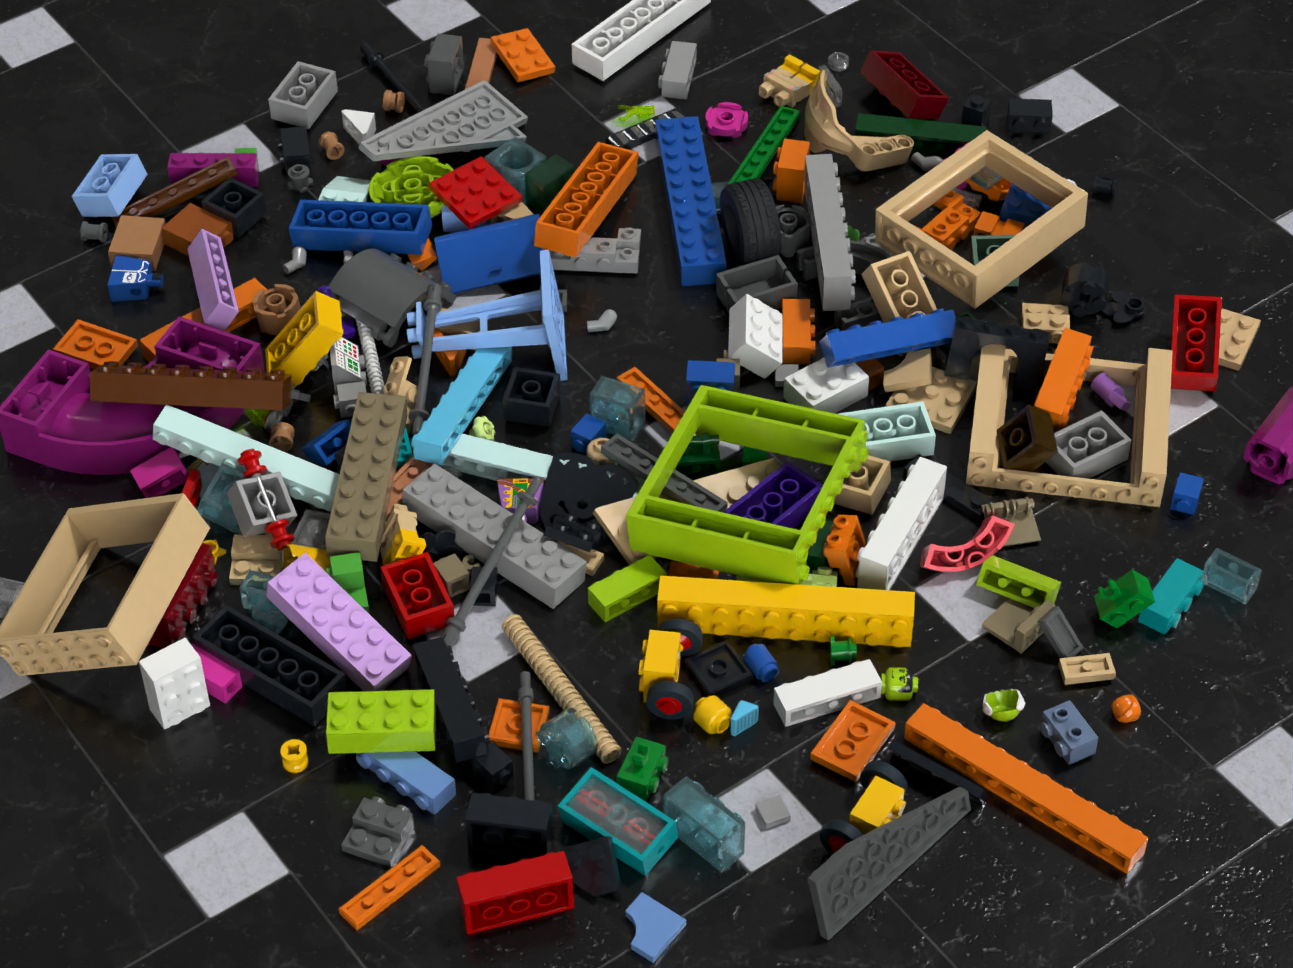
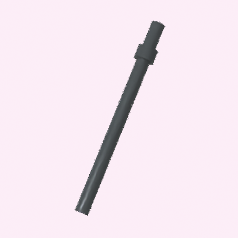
(526, 697)

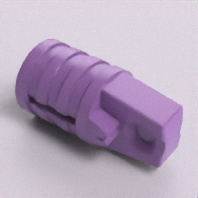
(1110, 391)

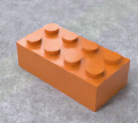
(1065, 377)

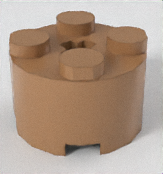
(275, 308)

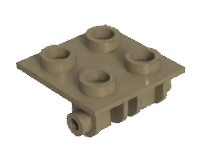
(1019, 513)

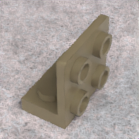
(1017, 623)

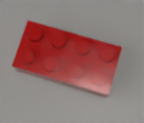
(1195, 342)
(515, 892)

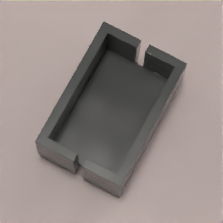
(762, 279)

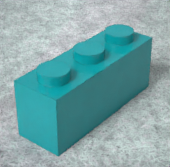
(1172, 596)

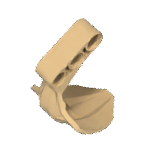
(825, 133)

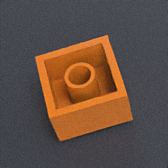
(790, 170)

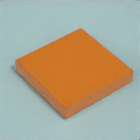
(507, 728)

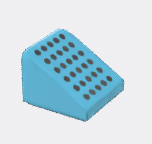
(743, 717)

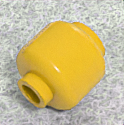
(712, 714)

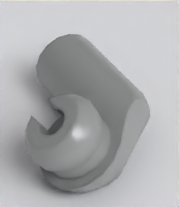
(927, 163)
(298, 260)
(604, 323)

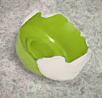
(1003, 704)

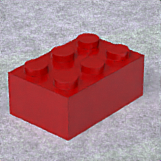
(417, 595)

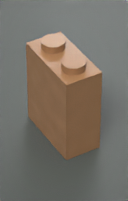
(138, 239)

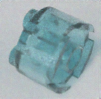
(567, 739)

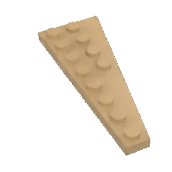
(727, 485)

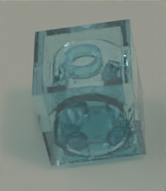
(514, 161)

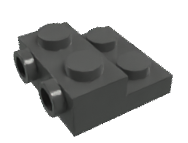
(378, 831)

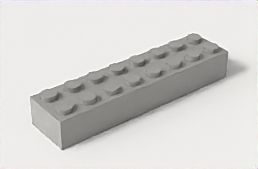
(829, 232)
(529, 558)

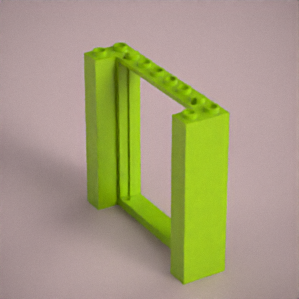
(736, 542)

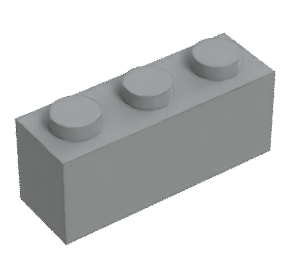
(678, 69)

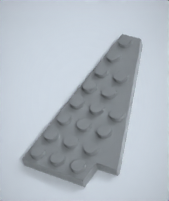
(462, 122)

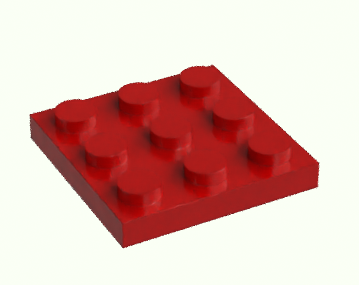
(475, 192)

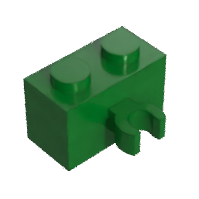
(1124, 598)
(642, 767)

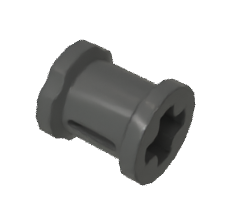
(94, 231)

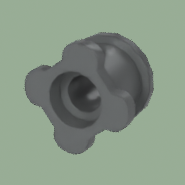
(299, 178)

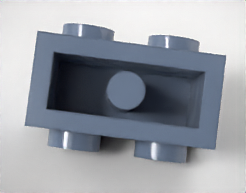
(1068, 732)

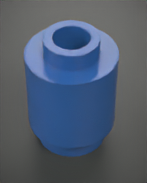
(761, 662)

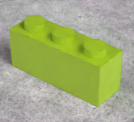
(1017, 582)
(625, 588)

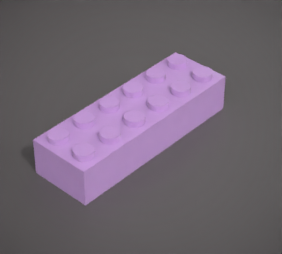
(338, 625)

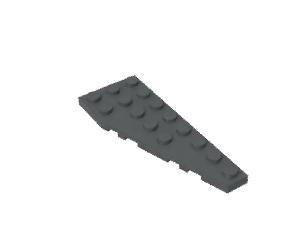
(876, 859)

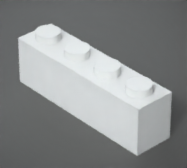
(827, 692)

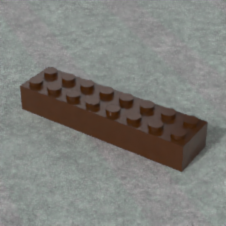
(191, 386)

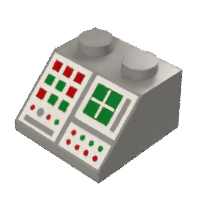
(346, 363)

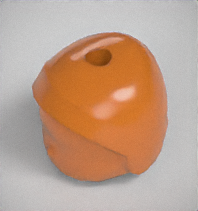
(1126, 708)

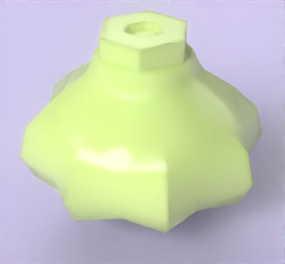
(482, 428)

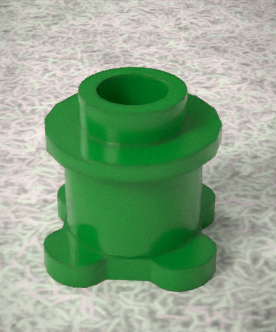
(842, 650)

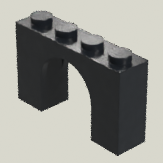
(971, 335)

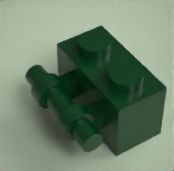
(701, 457)

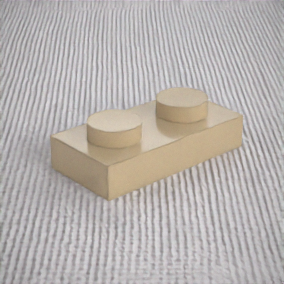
(1086, 668)

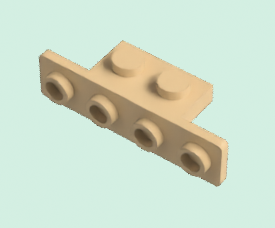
(398, 384)

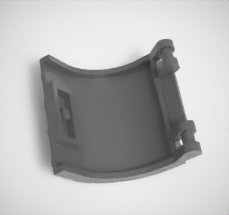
(382, 291)

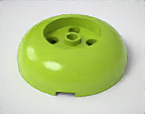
(408, 183)

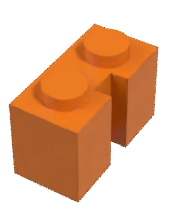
(991, 225)

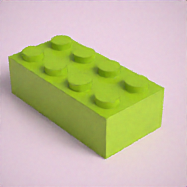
(381, 721)

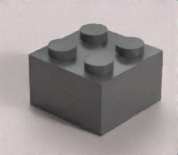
(445, 64)

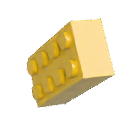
(306, 337)

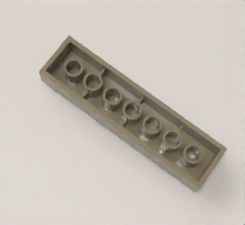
(367, 476)

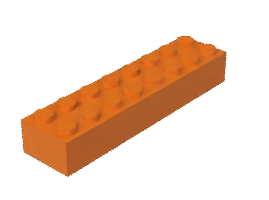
(586, 199)

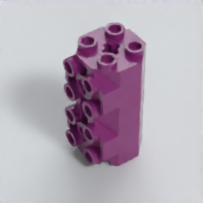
(1272, 444)

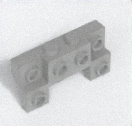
(604, 254)

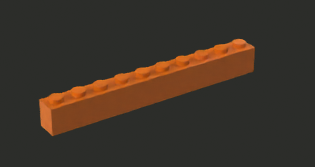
(1026, 788)

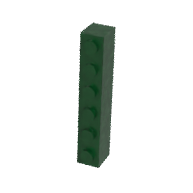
(928, 136)

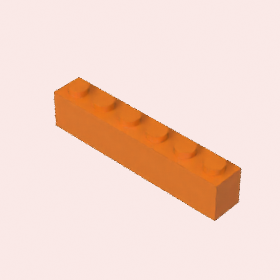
(244, 297)

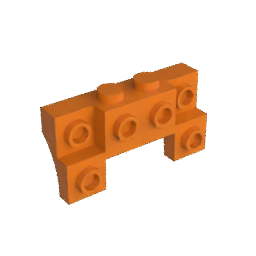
(953, 222)

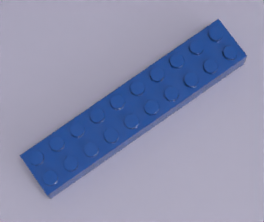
(690, 200)

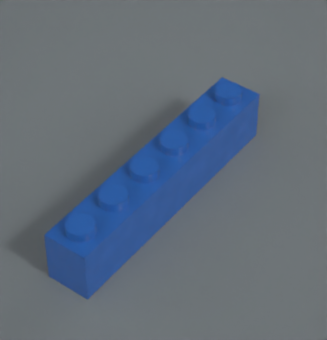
(887, 338)

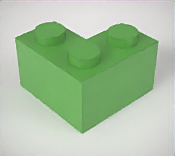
(348, 573)

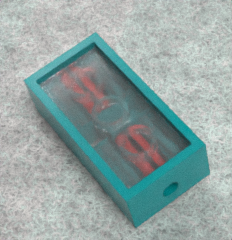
(604, 808)

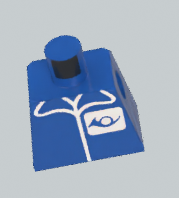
(132, 279)

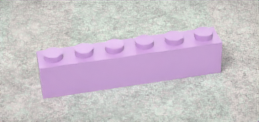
(212, 280)

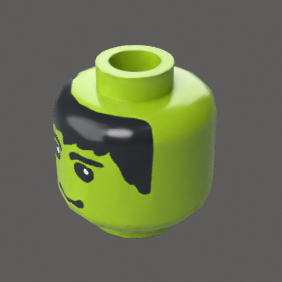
(898, 684)

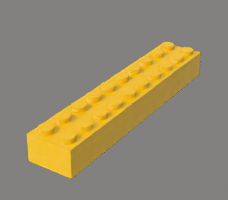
(789, 610)

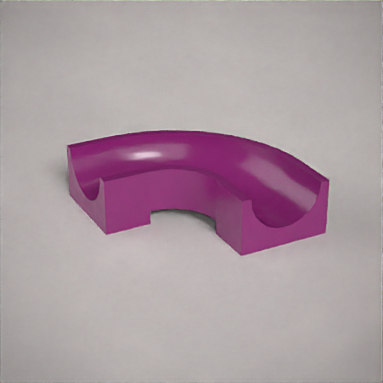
(59, 426)

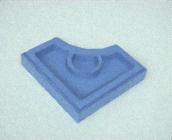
(654, 926)

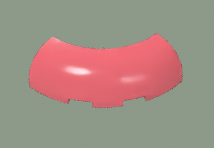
(986, 542)

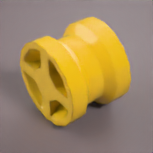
(291, 761)

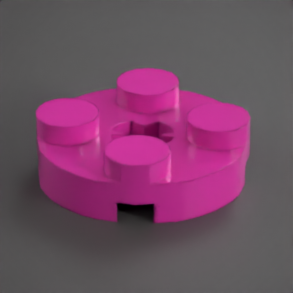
(719, 126)

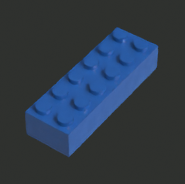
(361, 226)

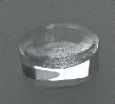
(838, 61)

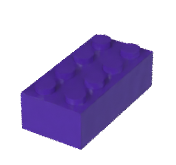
(780, 498)

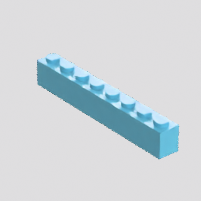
(460, 404)

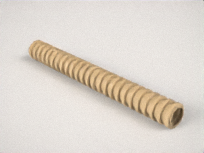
(558, 684)

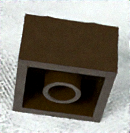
(1027, 440)

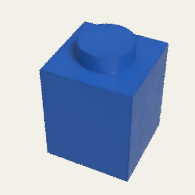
(586, 431)
(1187, 493)

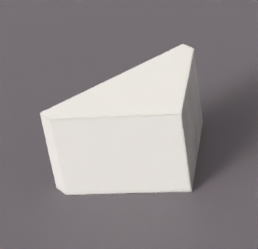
(359, 124)

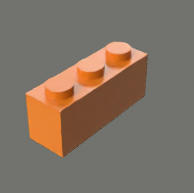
(797, 331)

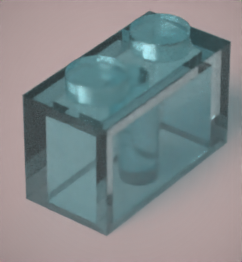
(1231, 576)

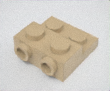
(1047, 318)
(254, 554)

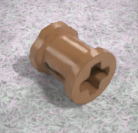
(333, 148)

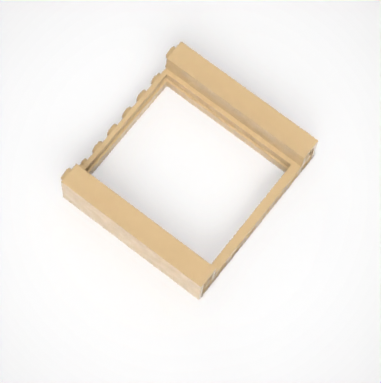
(1149, 431)

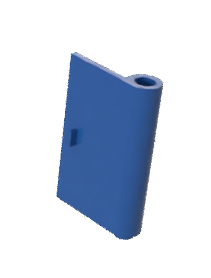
(489, 254)

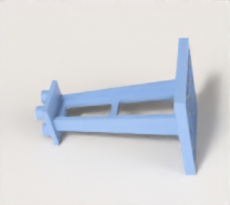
(550, 332)

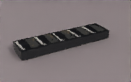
(641, 132)

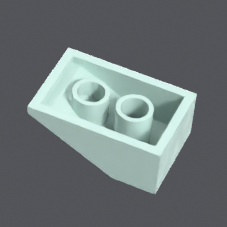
(346, 190)

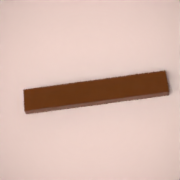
(181, 190)

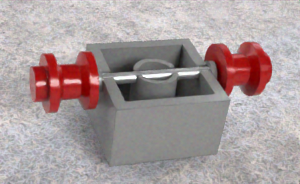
(262, 502)

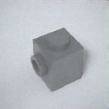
(347, 397)

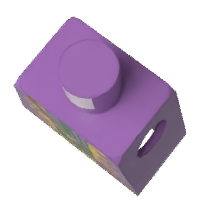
(508, 497)

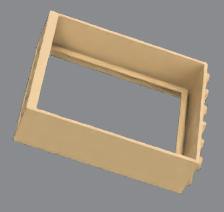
(1013, 258)
(29, 625)

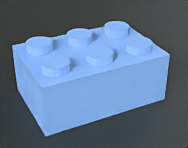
(109, 185)

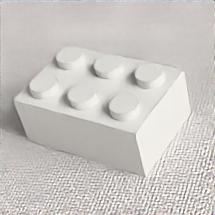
(755, 335)
(826, 387)
(174, 683)

